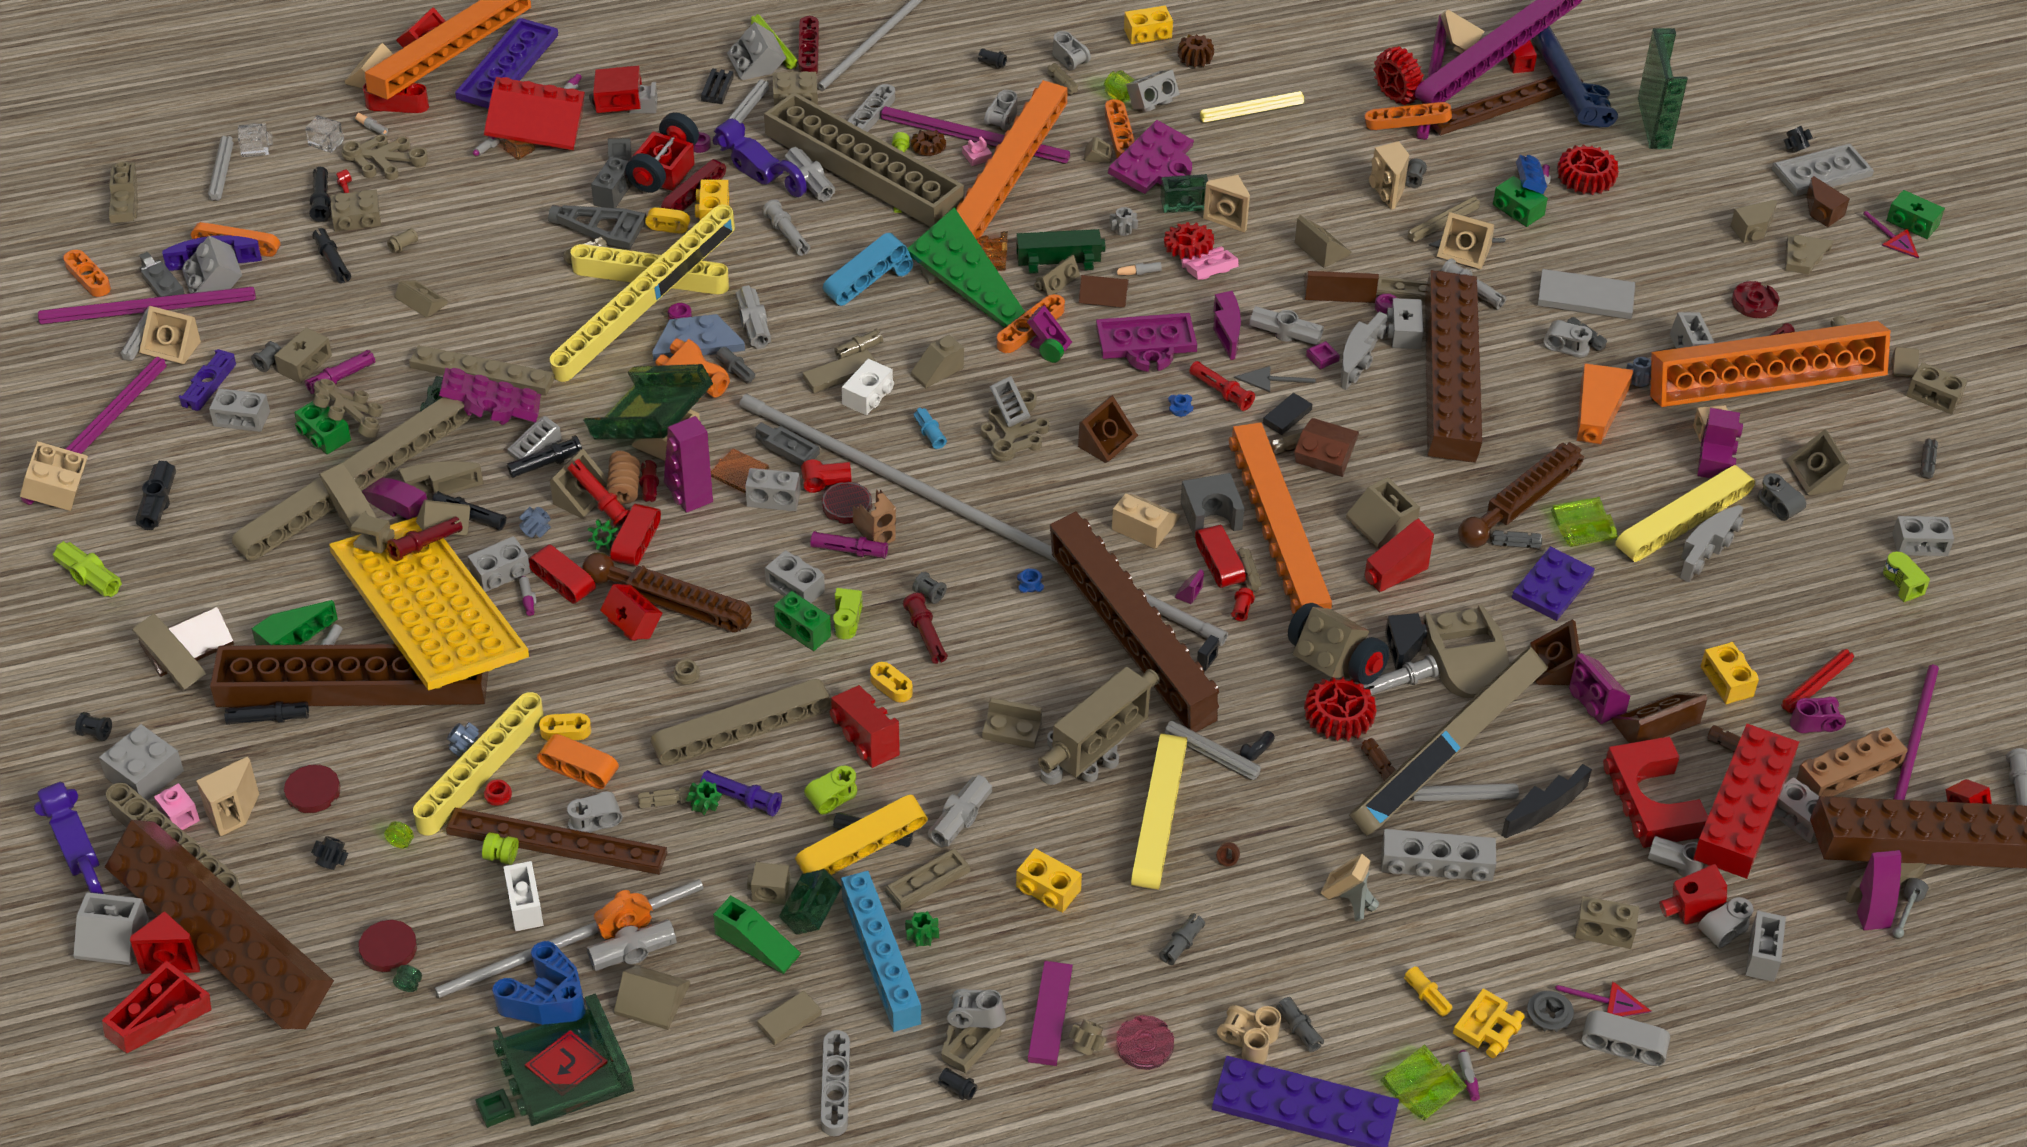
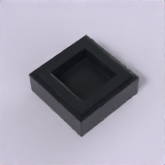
(1208, 652)

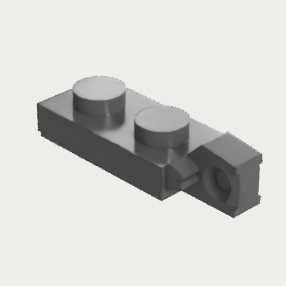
(159, 277)
(786, 443)

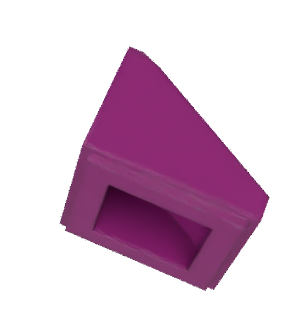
(1191, 587)

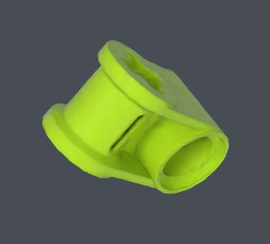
(830, 791)

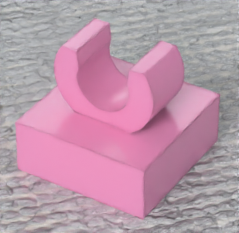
(976, 152)

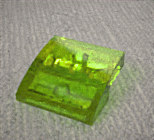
(1584, 522)
(1423, 1083)

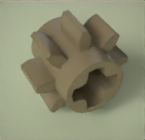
(1087, 1037)

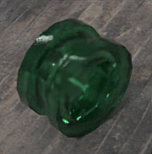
(407, 978)

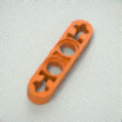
(1383, 117)
(1118, 130)
(267, 242)
(1019, 338)

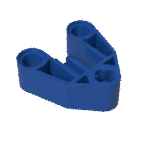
(552, 999)

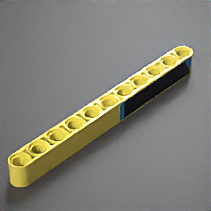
(642, 293)

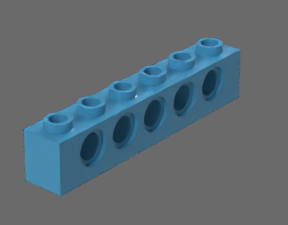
(881, 951)

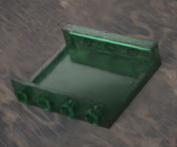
(1660, 91)
(654, 402)
(548, 1101)

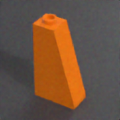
(1600, 399)

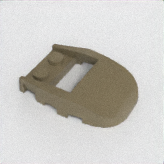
(1469, 667)

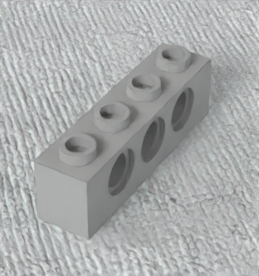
(1438, 855)

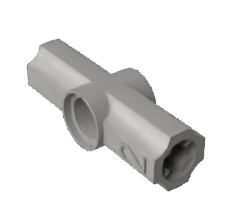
(813, 174)
(753, 317)
(1286, 325)
(960, 811)
(631, 944)

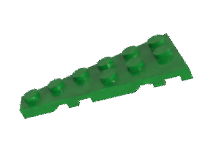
(961, 263)

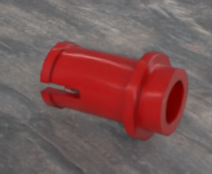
(1244, 598)

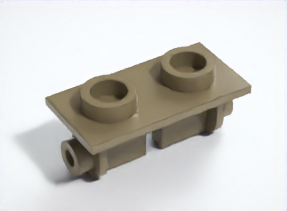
(1058, 276)

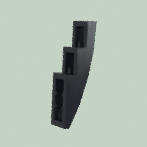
(1541, 804)

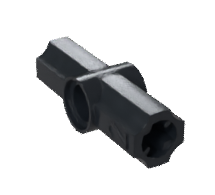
(156, 495)

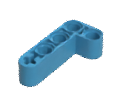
(867, 267)

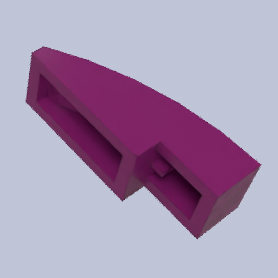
(1227, 322)
(395, 497)
(1880, 890)

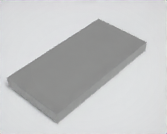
(1831, 166)
(1586, 294)

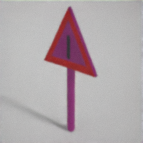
(1900, 242)
(1619, 1002)

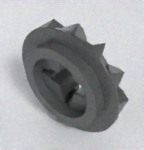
(1557, 1003)

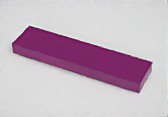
(1050, 1013)

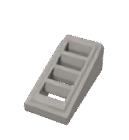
(1003, 387)
(543, 428)

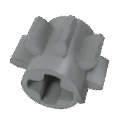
(1123, 221)

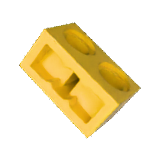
(1148, 24)
(711, 195)
(1729, 673)
(1048, 880)

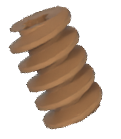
(623, 476)

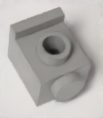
(648, 99)

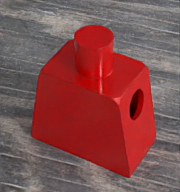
(1696, 895)

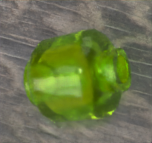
(1116, 85)

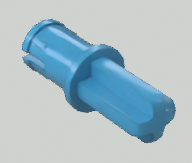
(930, 428)

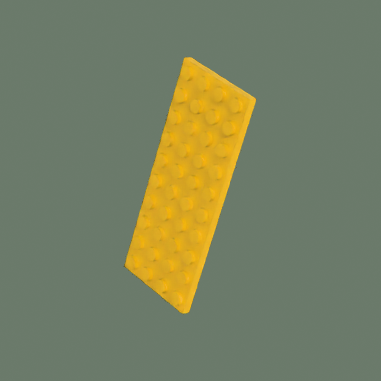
(431, 609)

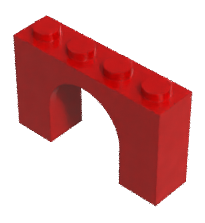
(1644, 760)

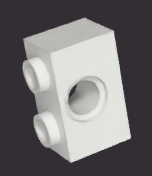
(867, 387)
(523, 896)

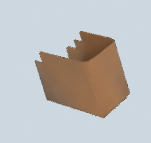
(880, 524)

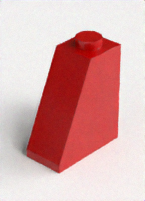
(1400, 557)

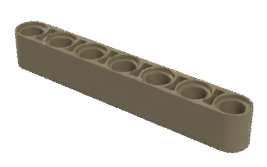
(741, 722)
(129, 805)

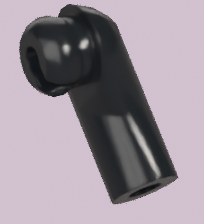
(1260, 745)

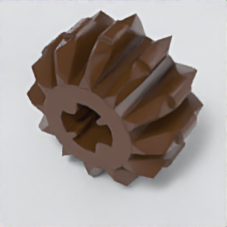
(1195, 50)

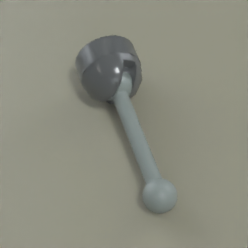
(1914, 891)

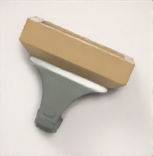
(1351, 883)

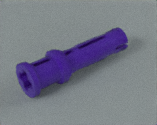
(752, 795)

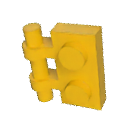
(1482, 1016)

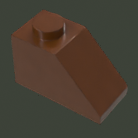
(1825, 202)

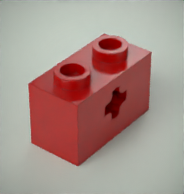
(631, 612)

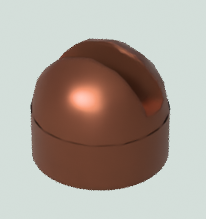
(1222, 854)

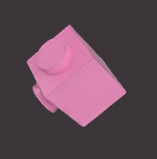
(177, 806)

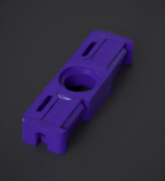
(199, 391)

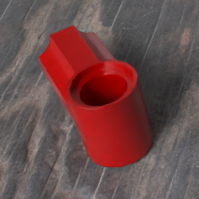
(817, 476)

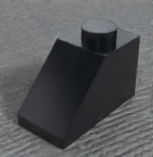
(1404, 637)

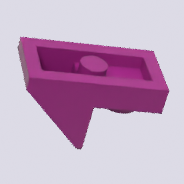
(1047, 327)

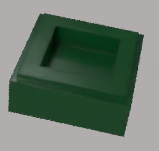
(495, 1108)

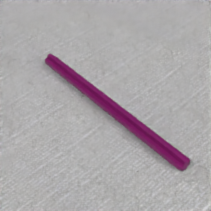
(1435, 65)
(965, 132)
(140, 305)
(114, 409)

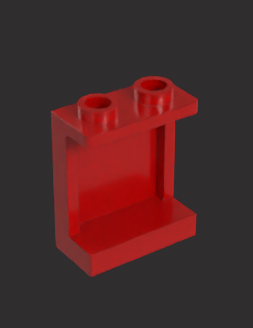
(617, 89)

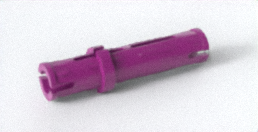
(342, 370)
(851, 545)

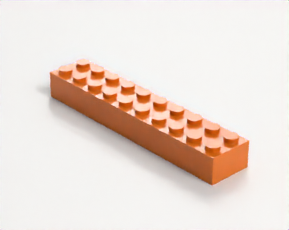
(1769, 363)

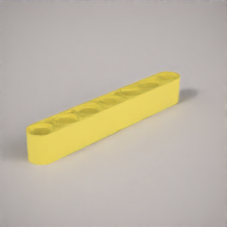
(628, 265)
(1685, 513)
(478, 763)
(1159, 812)

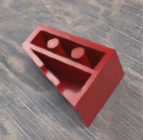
(866, 726)
(155, 1008)

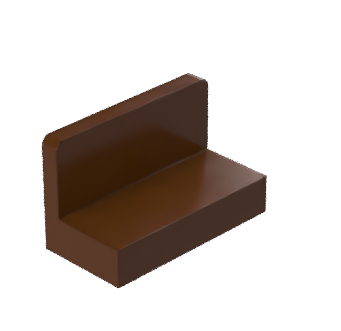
(1103, 291)

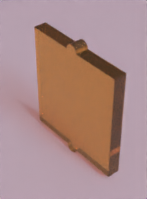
(735, 468)

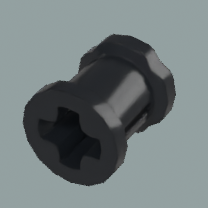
(93, 726)

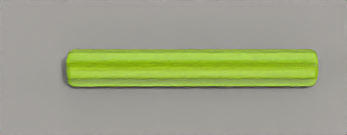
(790, 60)

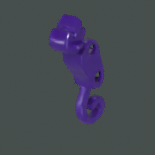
(756, 159)
(69, 832)

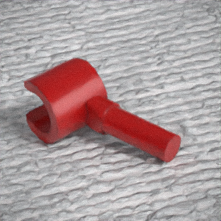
(343, 178)

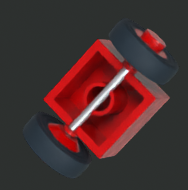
(664, 155)

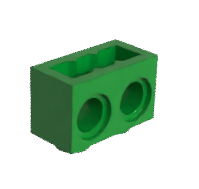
(320, 428)
(802, 621)

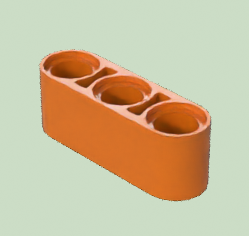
(578, 761)

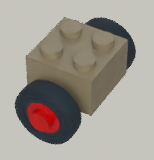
(1336, 644)

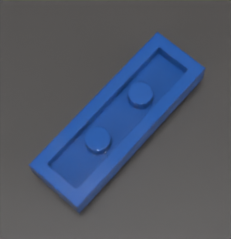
(1531, 173)

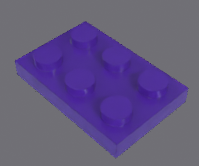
(1553, 583)

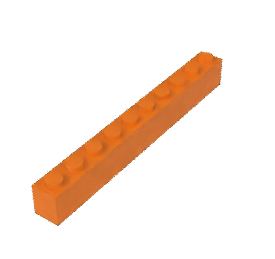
(441, 45)
(1012, 156)
(1278, 517)

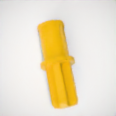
(1427, 991)

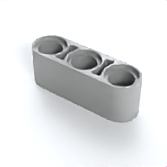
(1626, 1038)

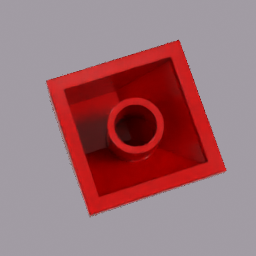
(422, 26)

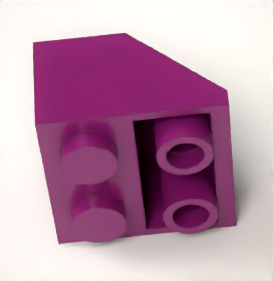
(1597, 689)

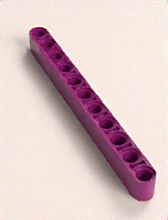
(1492, 49)

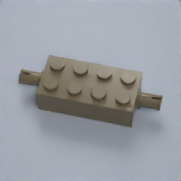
(1100, 721)

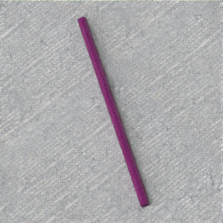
(1916, 732)

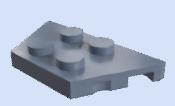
(706, 331)

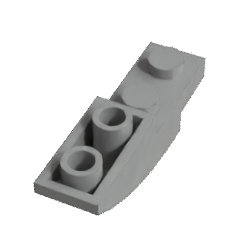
(1359, 347)
(1710, 538)

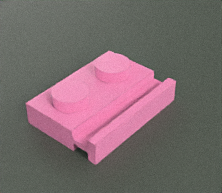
(1215, 262)

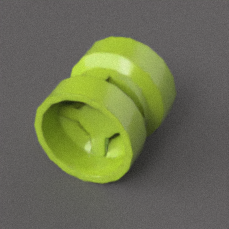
(500, 848)

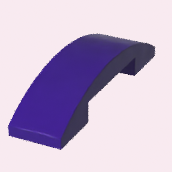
(244, 248)

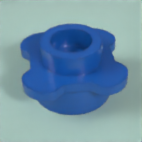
(1180, 404)
(1030, 581)

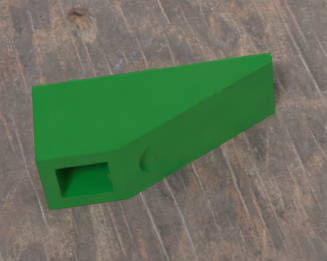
(295, 625)
(753, 934)

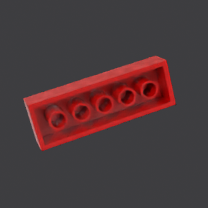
(1746, 801)

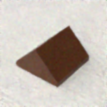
(1105, 431)
(1559, 653)

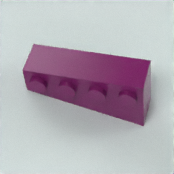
(688, 464)

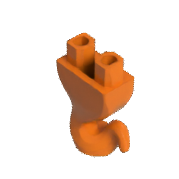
(690, 353)

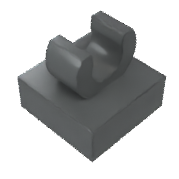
(619, 148)

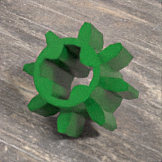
(605, 527)
(703, 796)
(922, 928)

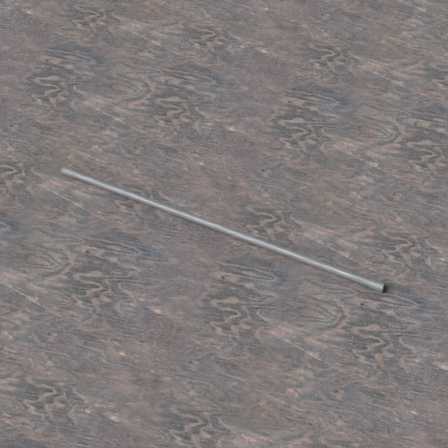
(761, 409)

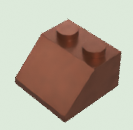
(1325, 446)

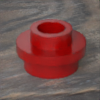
(497, 792)

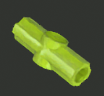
(87, 569)

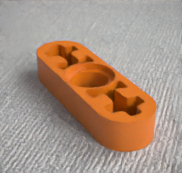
(87, 281)

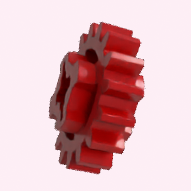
(1189, 240)

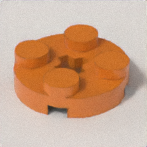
(623, 911)

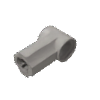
(1675, 855)

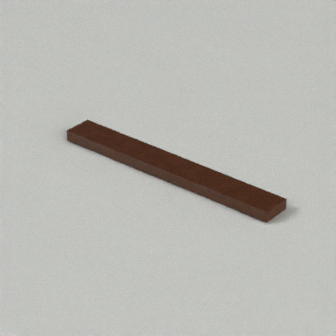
(1499, 104)
(559, 841)

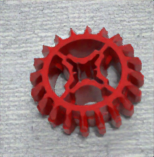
(1398, 74)
(1587, 169)
(1340, 708)

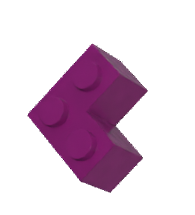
(1719, 442)

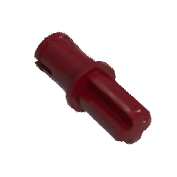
(649, 480)

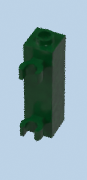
(1054, 246)

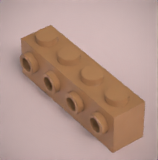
(1852, 763)

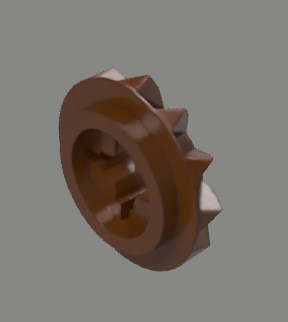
(923, 147)

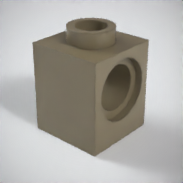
(769, 883)

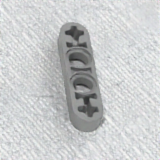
(873, 114)
(835, 1082)

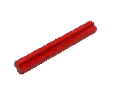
(1818, 679)

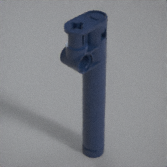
(1586, 100)

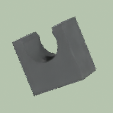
(1212, 497)

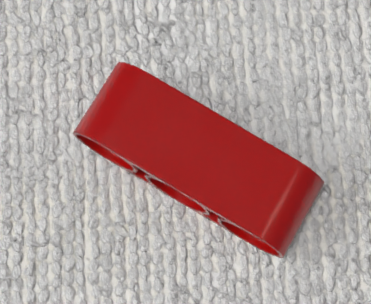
(409, 100)
(635, 535)
(1220, 556)
(561, 574)

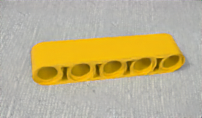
(863, 837)

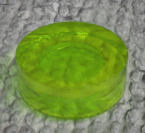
(399, 834)

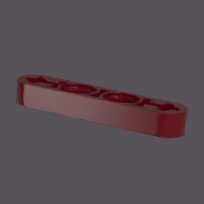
(808, 45)
(685, 194)

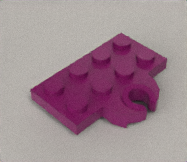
(1153, 156)
(1146, 338)
(487, 395)

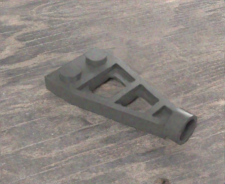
(623, 234)

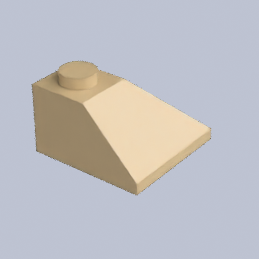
(1460, 31)

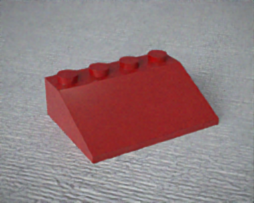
(534, 113)

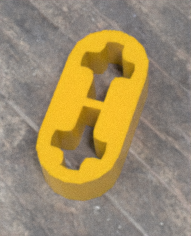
(667, 220)
(888, 684)
(566, 726)

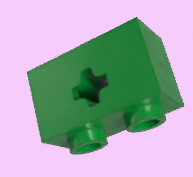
(1519, 202)
(1915, 214)

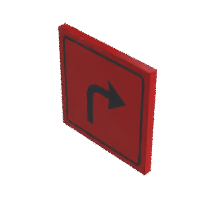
(566, 1061)

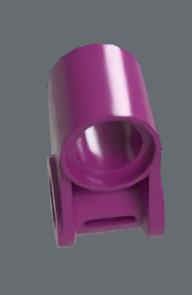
(1816, 714)

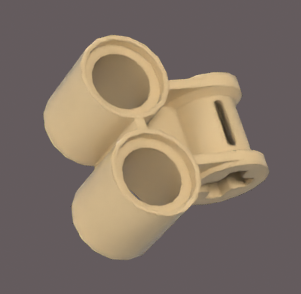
(1250, 1031)

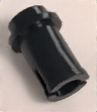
(995, 58)
(963, 1087)

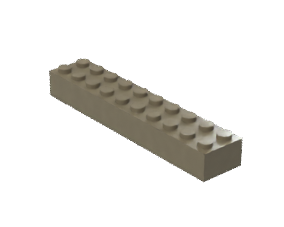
(863, 159)

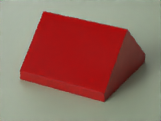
(162, 941)

